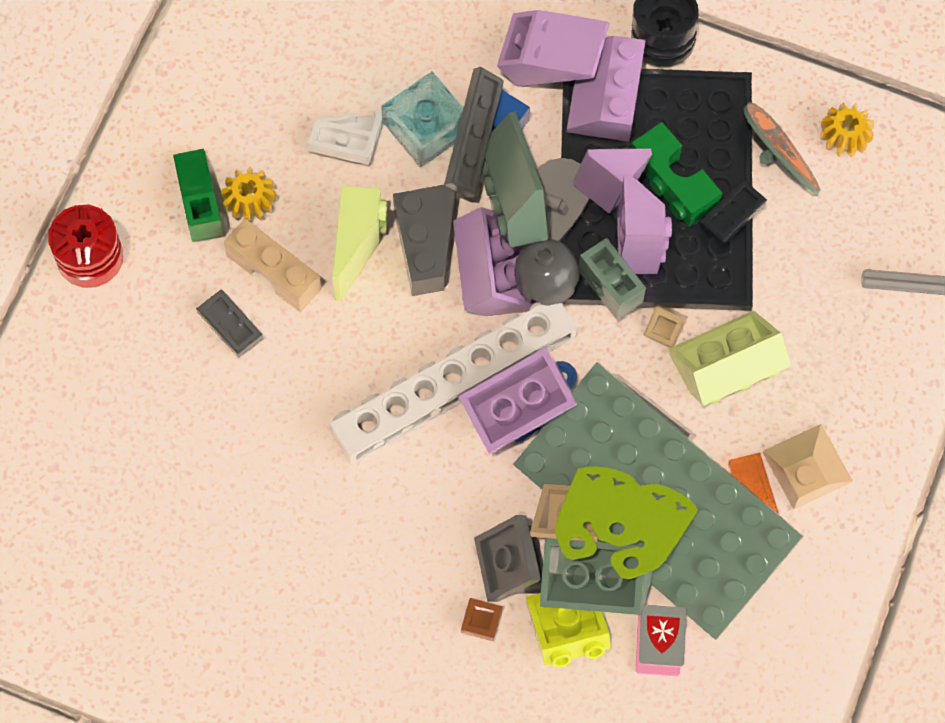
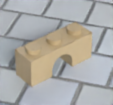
(260, 253)

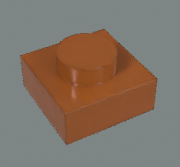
(481, 619)

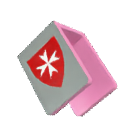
(660, 640)

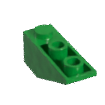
(198, 195)

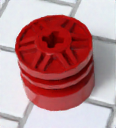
(99, 254)

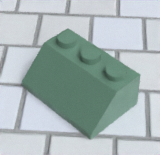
(591, 580)

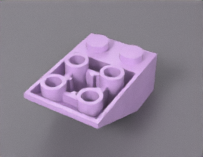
(551, 47)

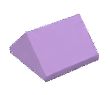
(603, 172)

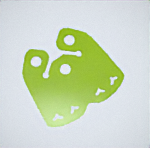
(633, 506)

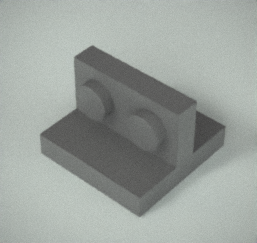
(509, 559)

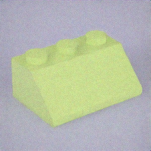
(730, 357)

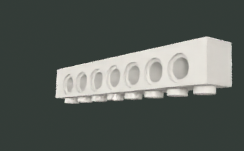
(360, 444)

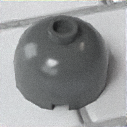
(546, 272)

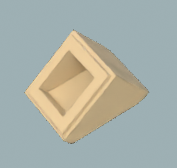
(665, 325)

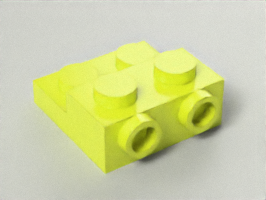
(567, 633)

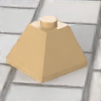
(807, 466)

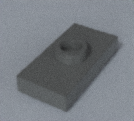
(229, 323)

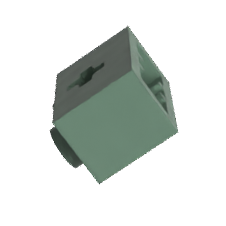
(611, 278)

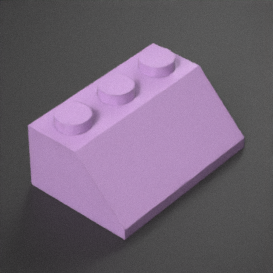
(607, 102)
(641, 227)
(487, 266)
(518, 400)

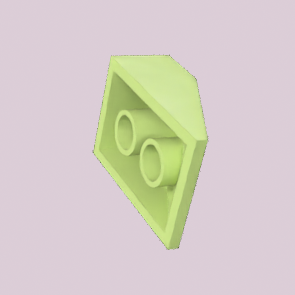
(358, 234)

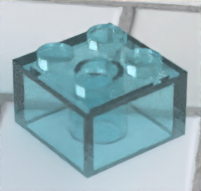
(423, 118)

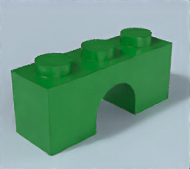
(688, 196)

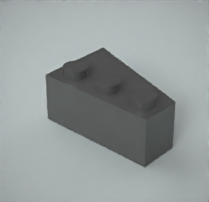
(424, 233)

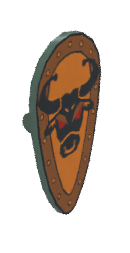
(779, 146)

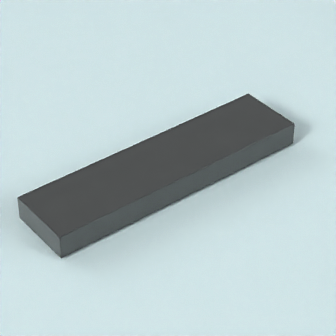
(474, 132)

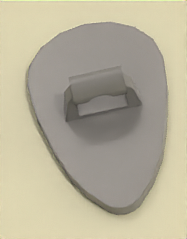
(562, 199)

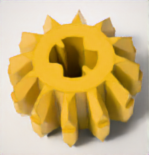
(858, 127)
(249, 204)

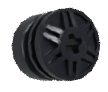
(667, 29)

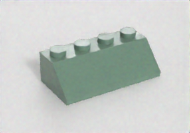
(514, 185)

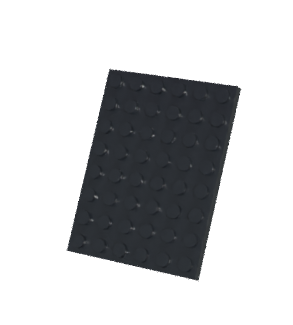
(710, 123)

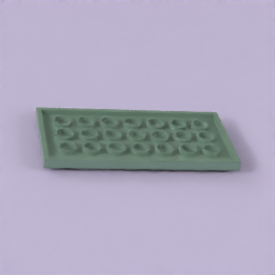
(732, 538)

